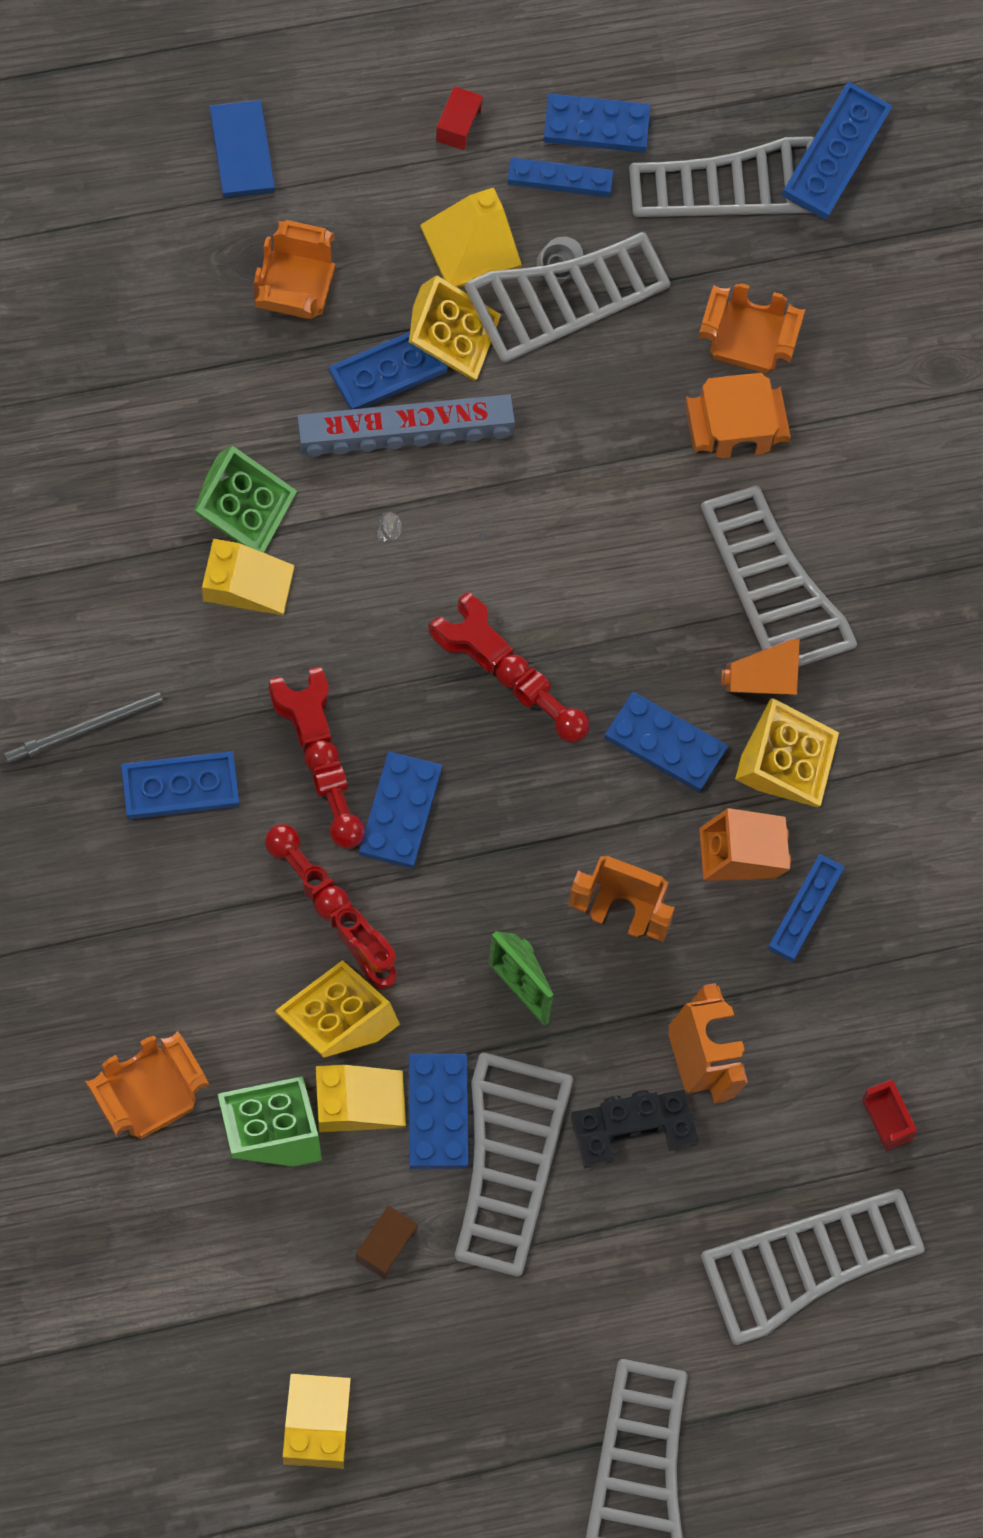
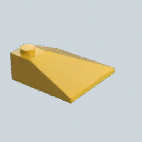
(471, 238)
(449, 327)
(788, 755)
(339, 1012)

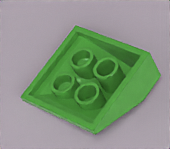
(243, 499)
(520, 970)
(271, 1123)

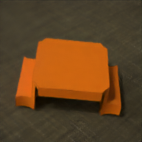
(296, 272)
(748, 332)
(736, 412)
(629, 883)
(696, 1051)
(148, 1088)

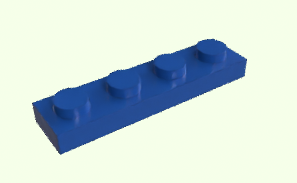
(560, 177)
(806, 908)

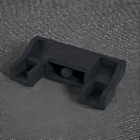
(632, 1118)

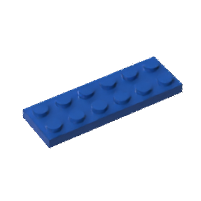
(836, 150)

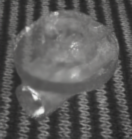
(389, 527)

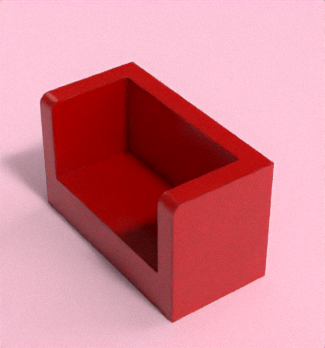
(458, 117)
(889, 1115)

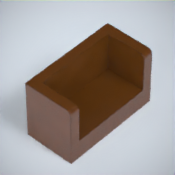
(385, 1241)

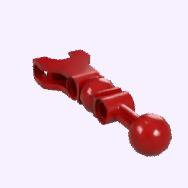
(512, 670)
(320, 756)
(333, 905)

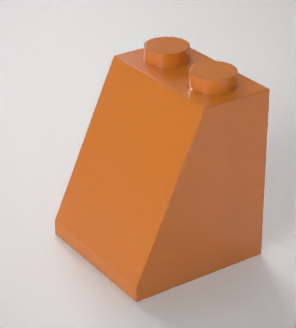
(765, 671)
(744, 846)

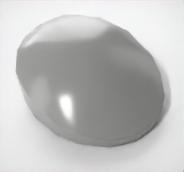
(557, 251)

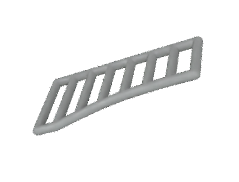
(710, 164)
(549, 271)
(787, 557)
(482, 1144)
(813, 1291)
(611, 1453)

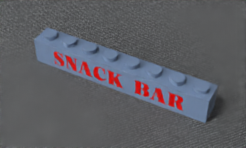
(405, 425)

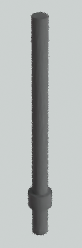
(33, 747)

